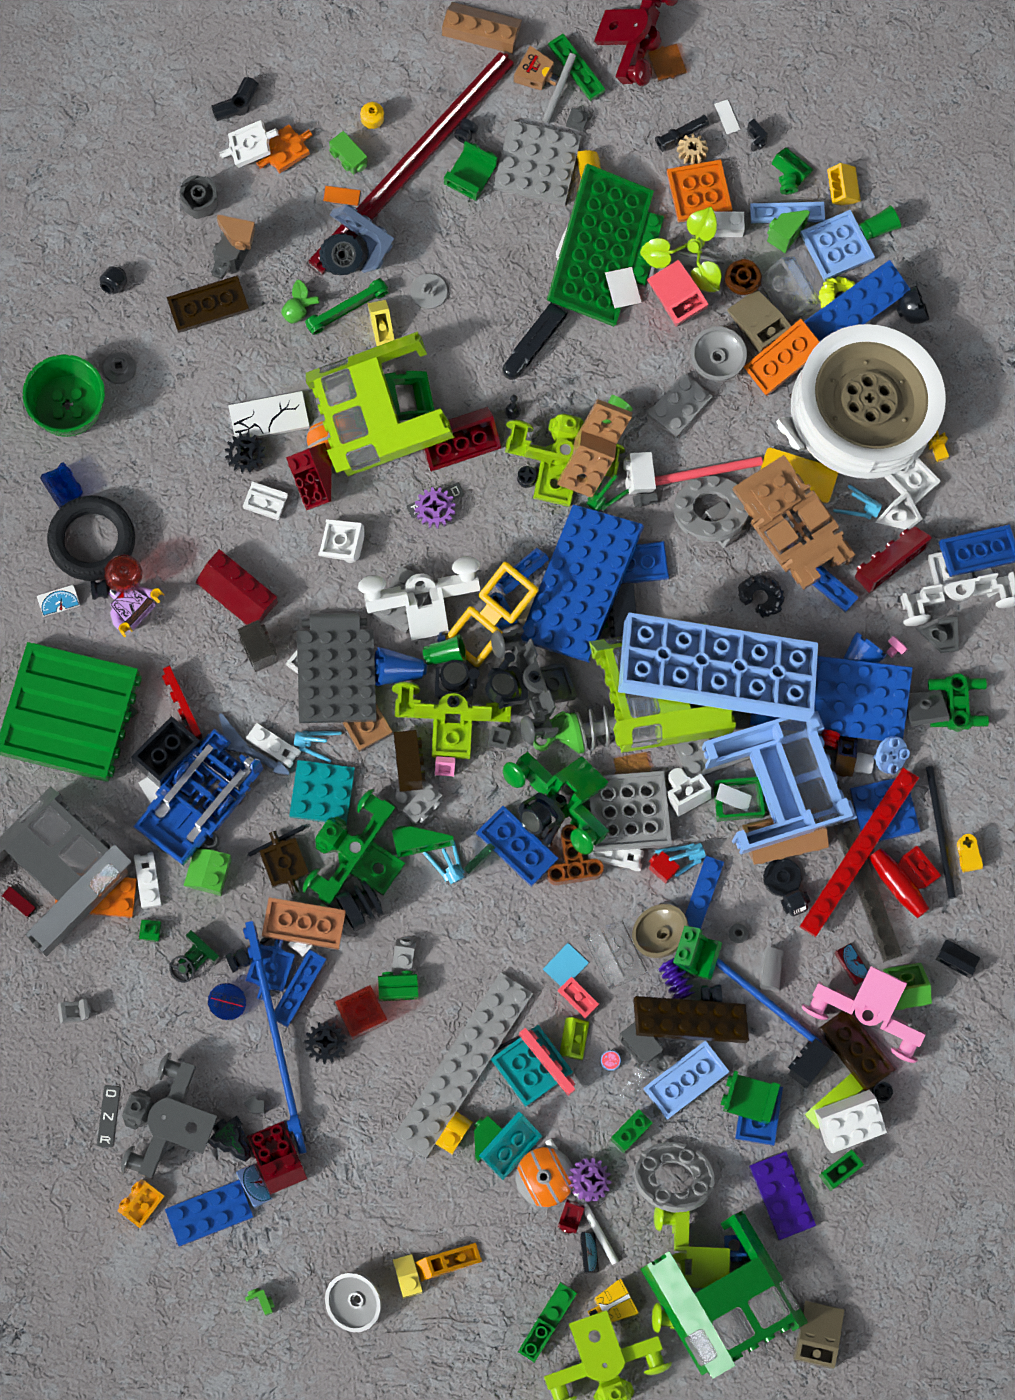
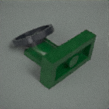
(192, 958)

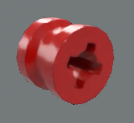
(830, 739)

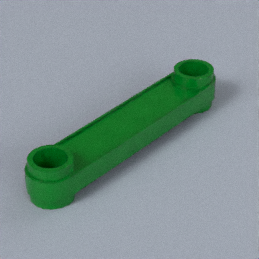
(376, 289)

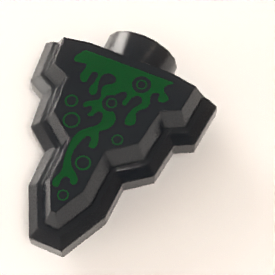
(230, 1138)

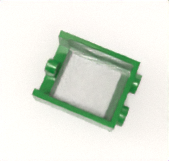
(751, 786)

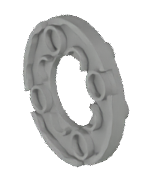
(702, 529)
(674, 1153)

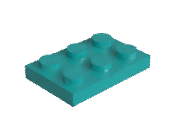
(510, 1145)

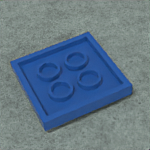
(866, 800)

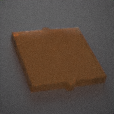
(667, 62)
(632, 764)

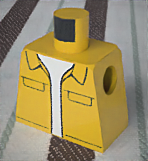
(616, 1302)

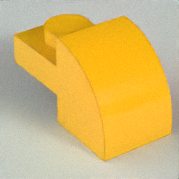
(454, 1132)

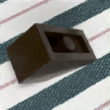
(846, 756)

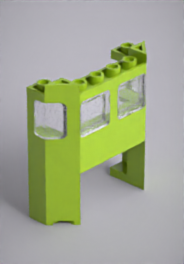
(362, 412)
(653, 721)

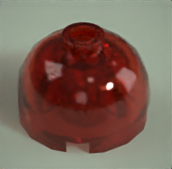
(123, 581)

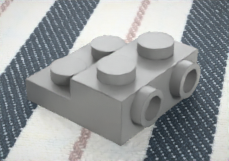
(417, 803)

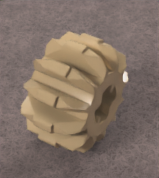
(695, 144)

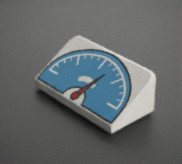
(58, 600)

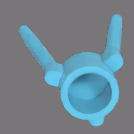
(871, 507)
(304, 740)
(694, 852)
(454, 872)

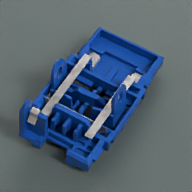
(178, 825)

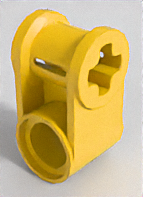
(969, 856)

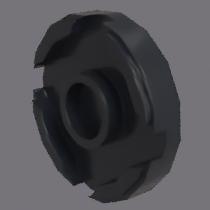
(781, 876)

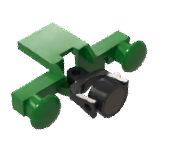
(537, 810)

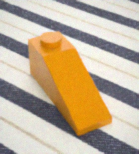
(448, 1262)

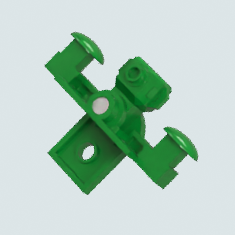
(355, 853)

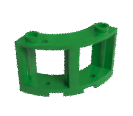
(421, 389)

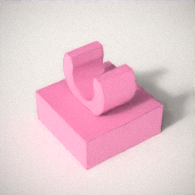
(897, 646)
(445, 766)

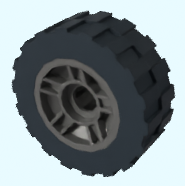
(349, 249)

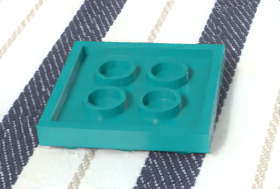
(321, 791)
(525, 1071)

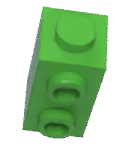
(348, 153)

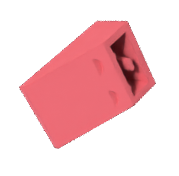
(677, 293)

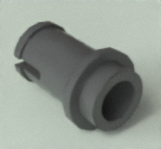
(645, 499)

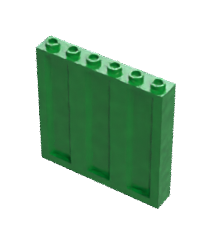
(68, 711)

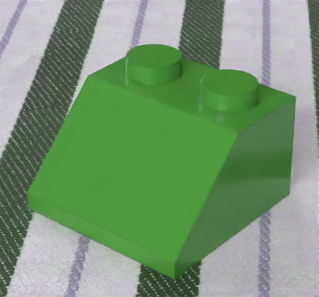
(787, 229)
(208, 871)
(918, 986)

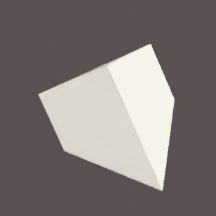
(901, 513)

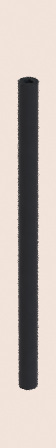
(940, 832)

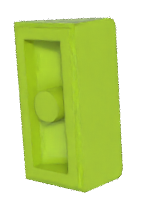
(574, 1038)

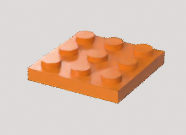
(698, 188)

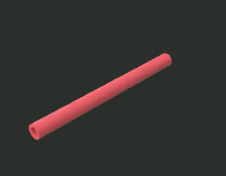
(708, 471)

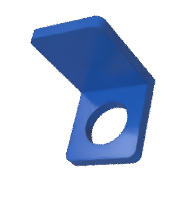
(735, 1256)

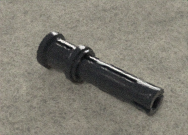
(674, 136)

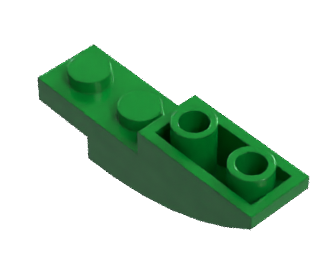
(547, 1322)

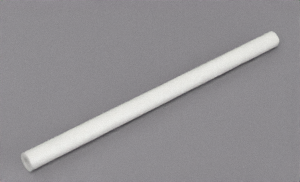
(592, 1221)

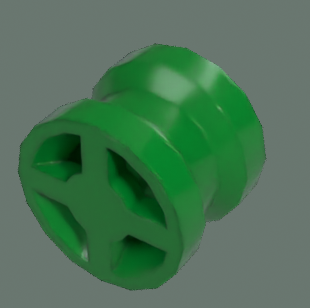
(788, 184)

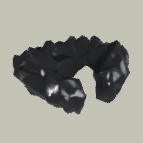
(766, 584)

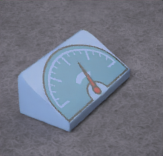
(253, 1185)

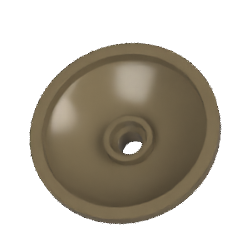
(654, 925)

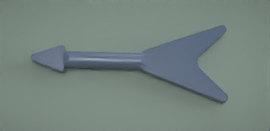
(239, 745)

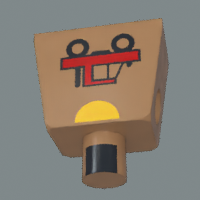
(535, 70)

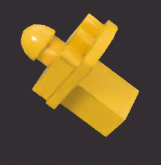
(937, 444)

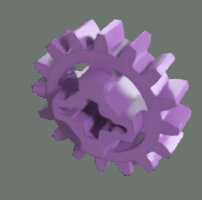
(442, 506)
(595, 1173)

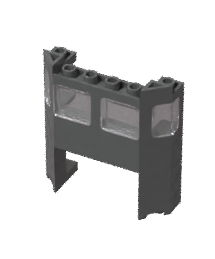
(64, 862)

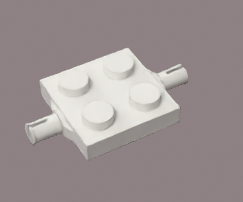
(249, 144)

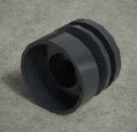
(360, 905)

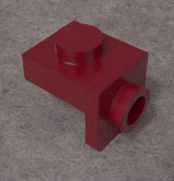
(571, 1216)

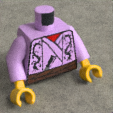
(132, 607)

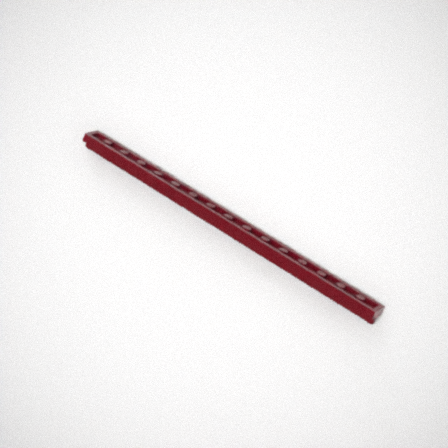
(427, 144)

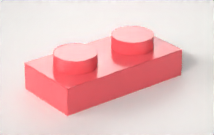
(578, 997)

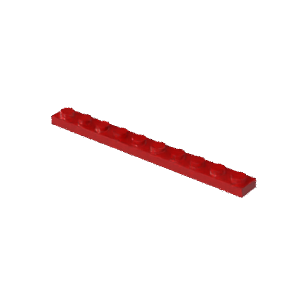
(859, 852)

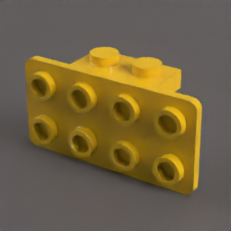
(811, 472)

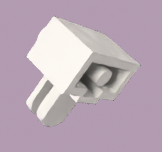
(687, 792)

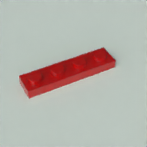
(177, 696)

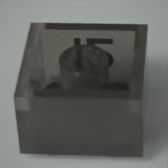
(256, 645)

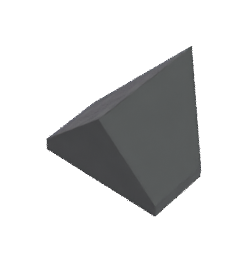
(942, 634)

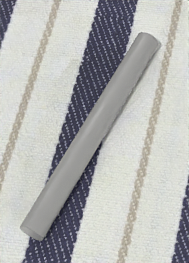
(559, 87)

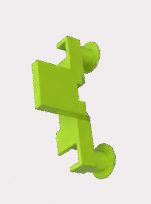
(707, 1262)

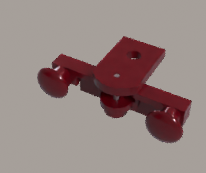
(638, 33)

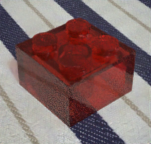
(361, 1012)

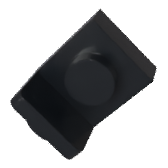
(756, 132)

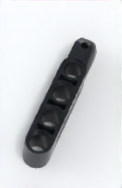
(534, 341)

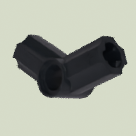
(244, 95)

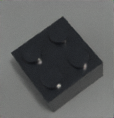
(813, 1059)

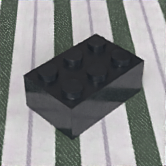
(164, 751)

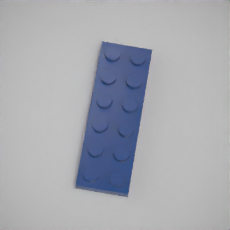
(859, 302)

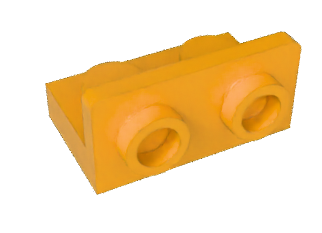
(140, 1203)

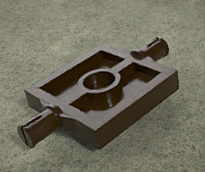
(284, 862)

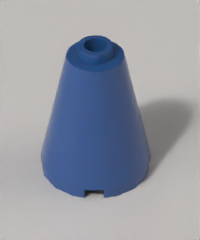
(863, 650)
(397, 667)

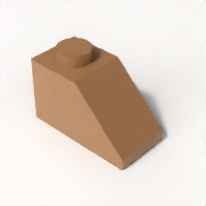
(237, 231)

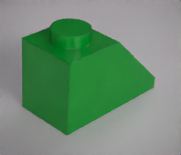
(484, 1133)

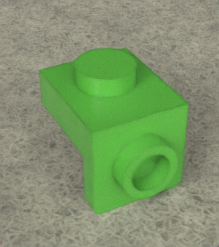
(266, 1302)

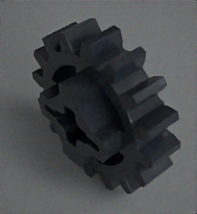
(251, 448)
(316, 1042)

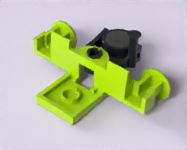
(449, 738)

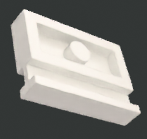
(265, 501)

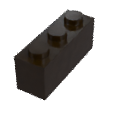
(409, 760)

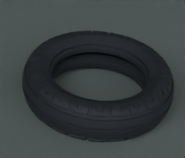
(75, 509)

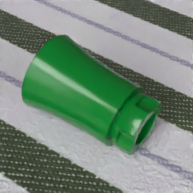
(880, 223)
(445, 651)

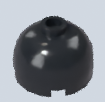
(912, 307)

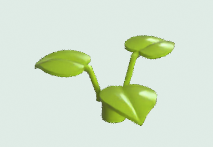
(703, 227)

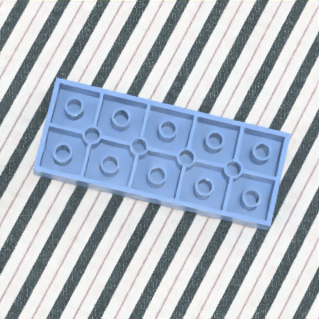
(718, 667)

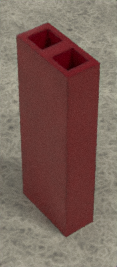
(18, 902)

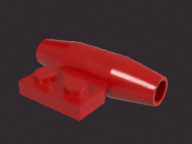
(906, 877)

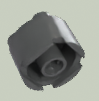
(206, 202)

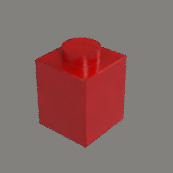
(663, 867)

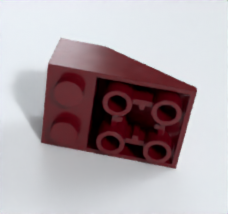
(312, 475)
(276, 1157)

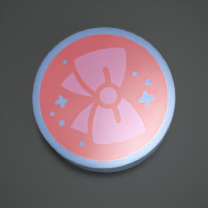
(610, 1060)

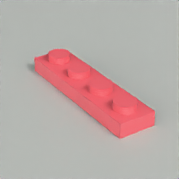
(542, 1054)

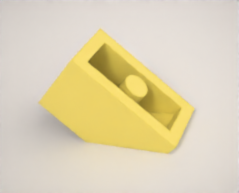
(381, 322)
(407, 1276)

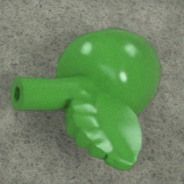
(294, 309)

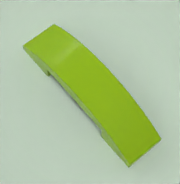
(845, 1089)

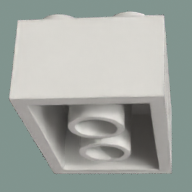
(850, 1121)

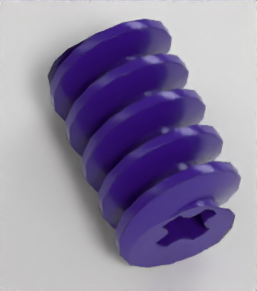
(675, 980)

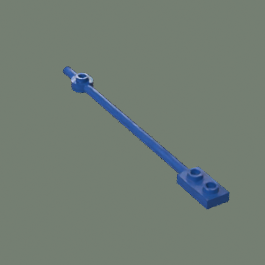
(255, 952)

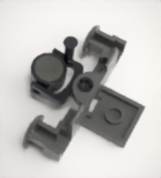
(549, 683)

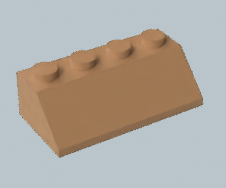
(481, 27)
(796, 846)

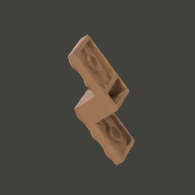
(594, 448)

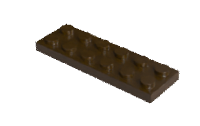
(690, 1019)

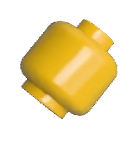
(372, 115)

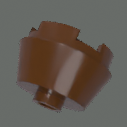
(743, 277)

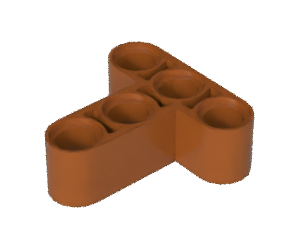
(570, 863)

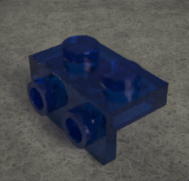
(61, 485)

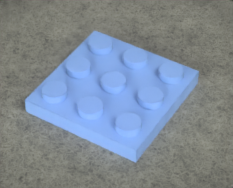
(837, 245)

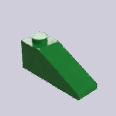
(417, 840)

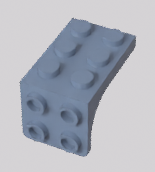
(374, 236)

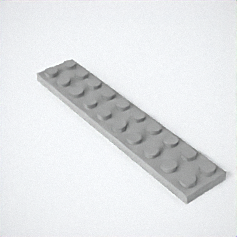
(463, 1065)

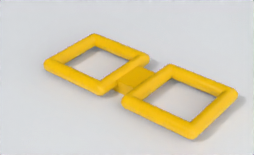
(493, 611)

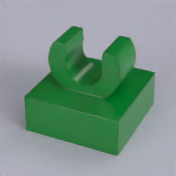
(150, 930)

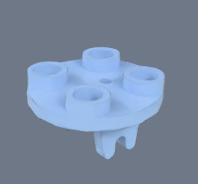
(891, 755)

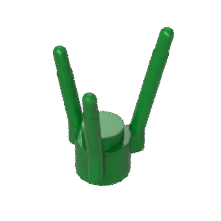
(597, 501)

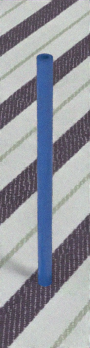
(766, 1001)

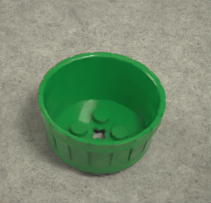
(59, 380)

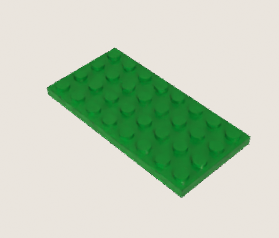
(598, 240)

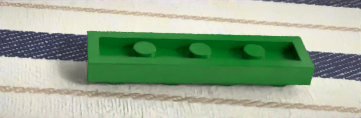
(580, 71)
(650, 231)

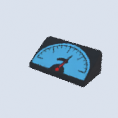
(589, 1252)

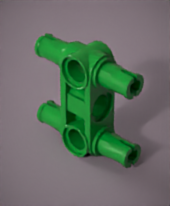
(959, 701)

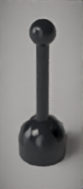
(512, 408)

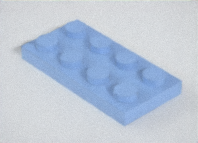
(686, 1080)

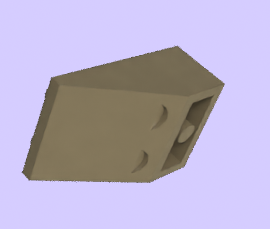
(759, 320)
(820, 1337)

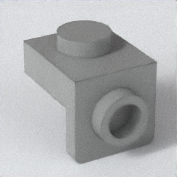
(404, 953)
(73, 1011)

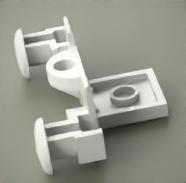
(947, 585)
(427, 619)

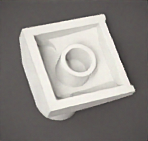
(342, 540)

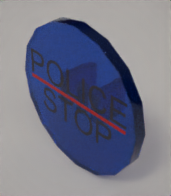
(227, 1001)

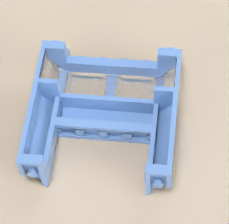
(792, 777)

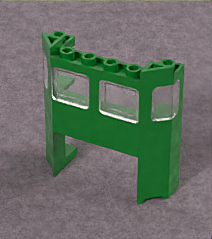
(731, 1311)

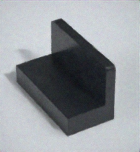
(958, 958)

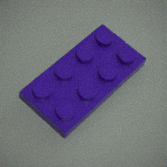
(782, 1196)

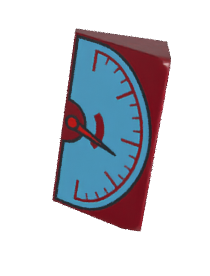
(852, 963)

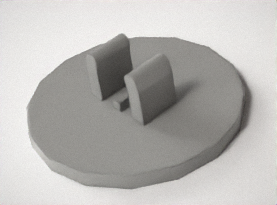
(428, 291)

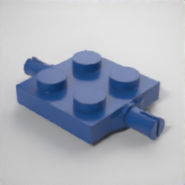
(276, 965)

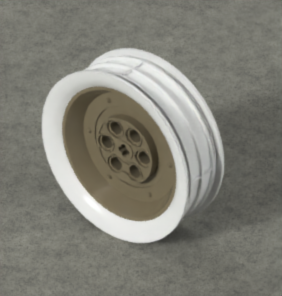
(888, 364)

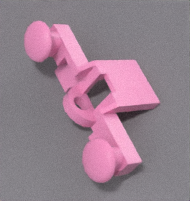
(880, 995)

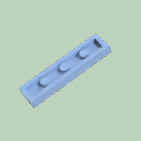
(768, 211)

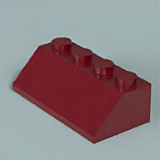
(473, 436)
(892, 559)
(236, 589)

